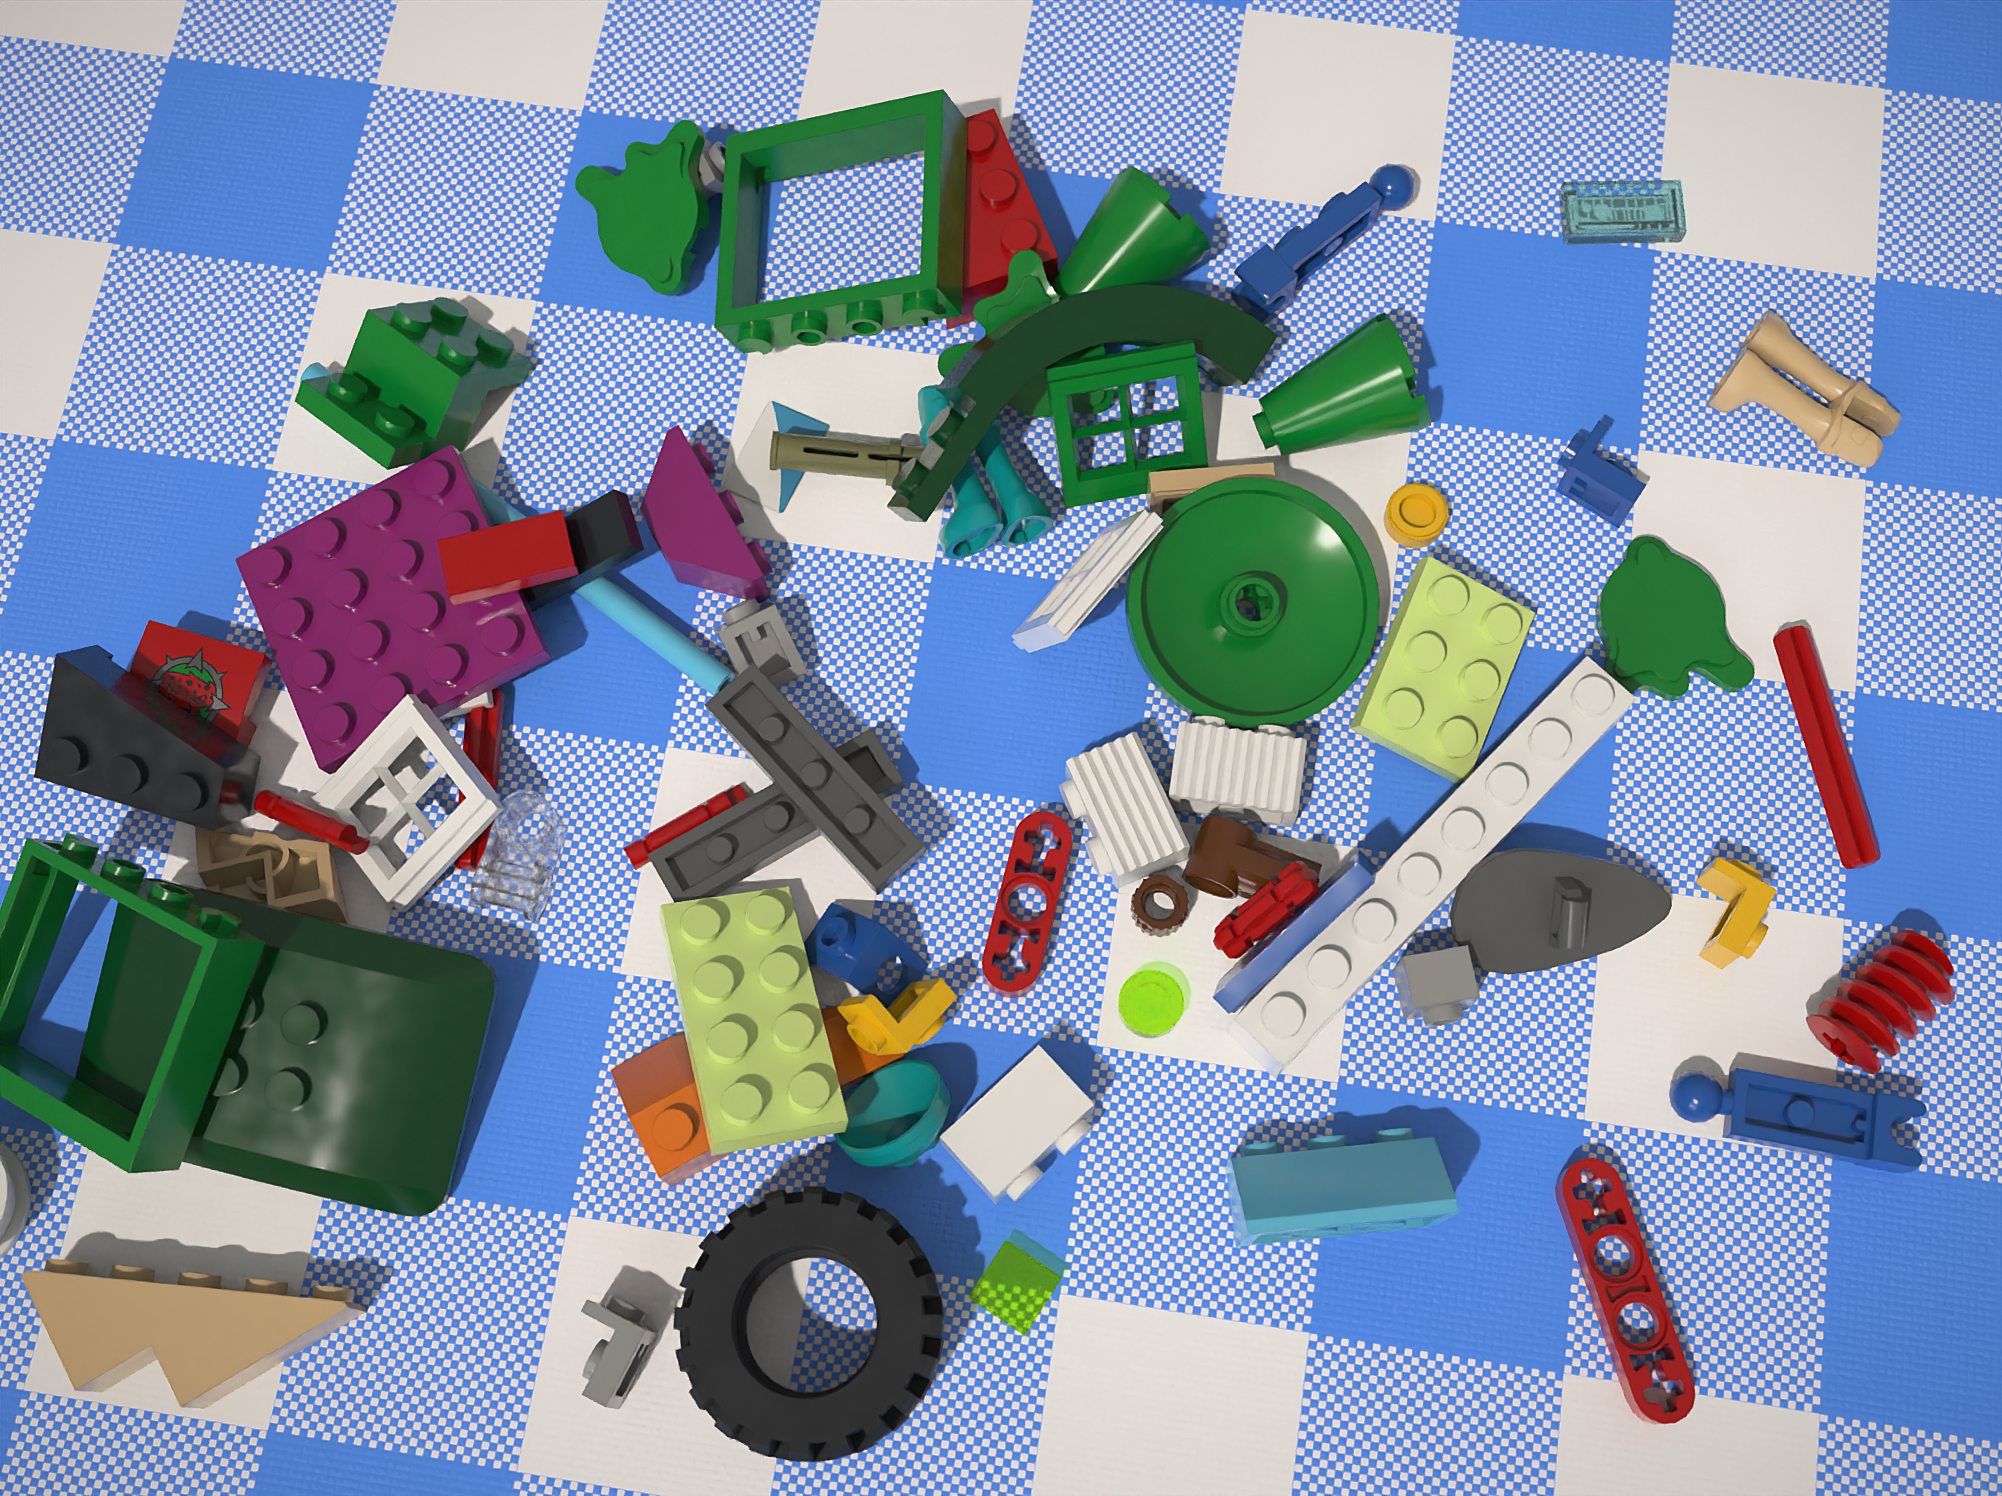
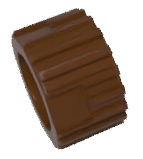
(1174, 891)

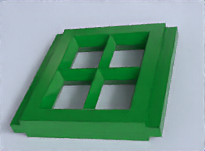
(1120, 372)

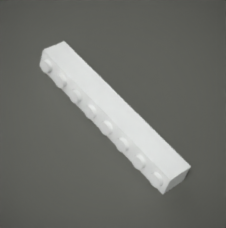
(1430, 866)

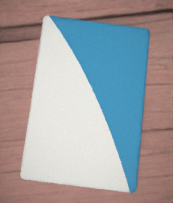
(751, 471)

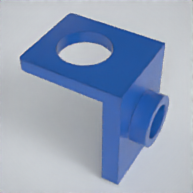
(855, 948)

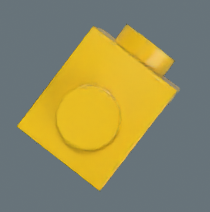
(1740, 925)
(906, 1022)

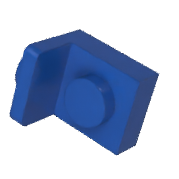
(1596, 483)

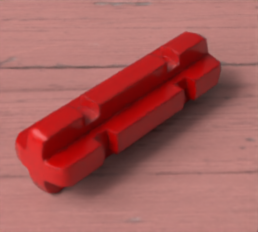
(1266, 910)

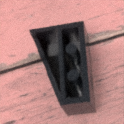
(138, 747)

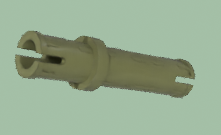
(840, 456)

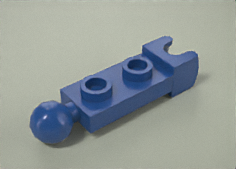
(1273, 275)
(1802, 1116)

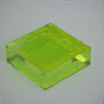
(1015, 1288)

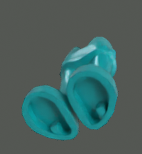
(975, 522)

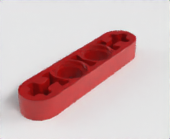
(1635, 1286)

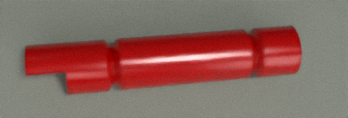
(310, 821)
(639, 849)

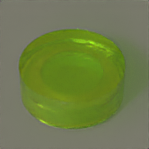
(1150, 1003)

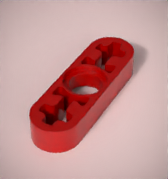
(1022, 855)

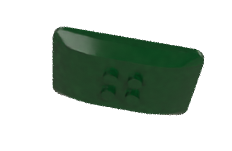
(341, 1064)

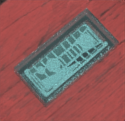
(1622, 212)

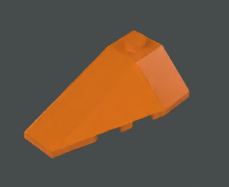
(666, 1107)

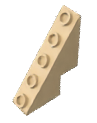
(197, 1332)

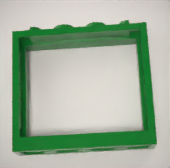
(826, 143)
(28, 933)

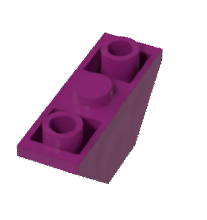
(698, 525)

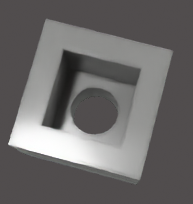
(1436, 985)

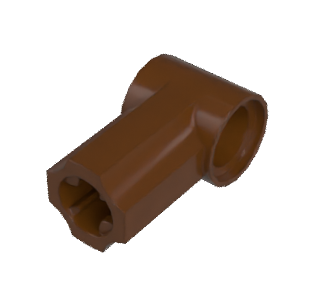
(1233, 862)

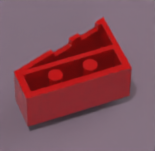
(997, 215)

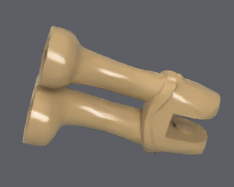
(1843, 429)

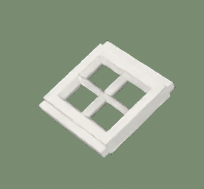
(1087, 582)
(442, 845)

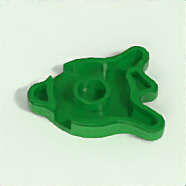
(652, 208)
(1025, 289)
(1664, 622)

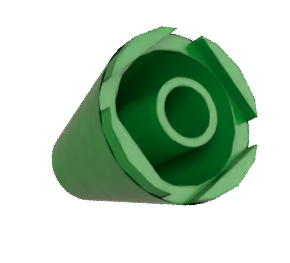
(1132, 239)
(1346, 394)

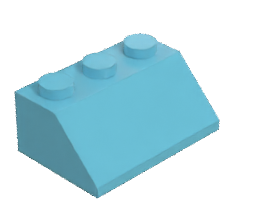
(1338, 1188)

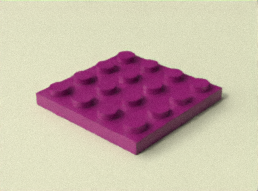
(366, 611)

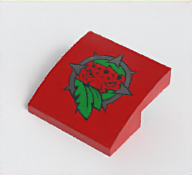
(204, 675)

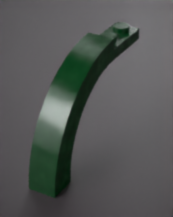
(1002, 362)

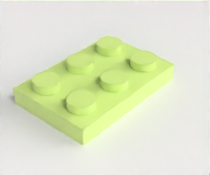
(1442, 670)

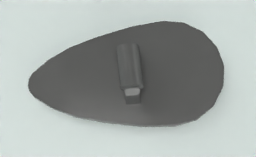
(1551, 909)

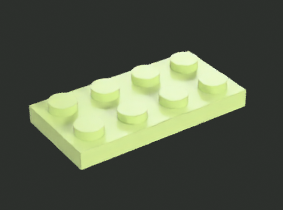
(752, 1020)

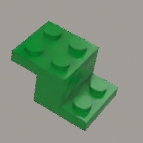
(414, 381)

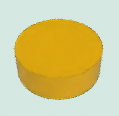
(1415, 515)

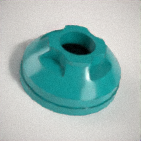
(889, 1103)

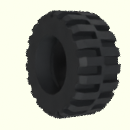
(717, 1305)

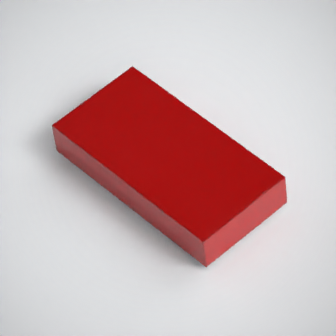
(507, 557)

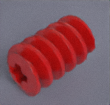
(1882, 1000)

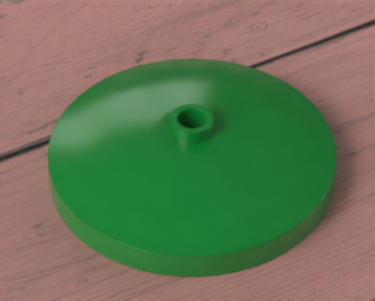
(1296, 568)

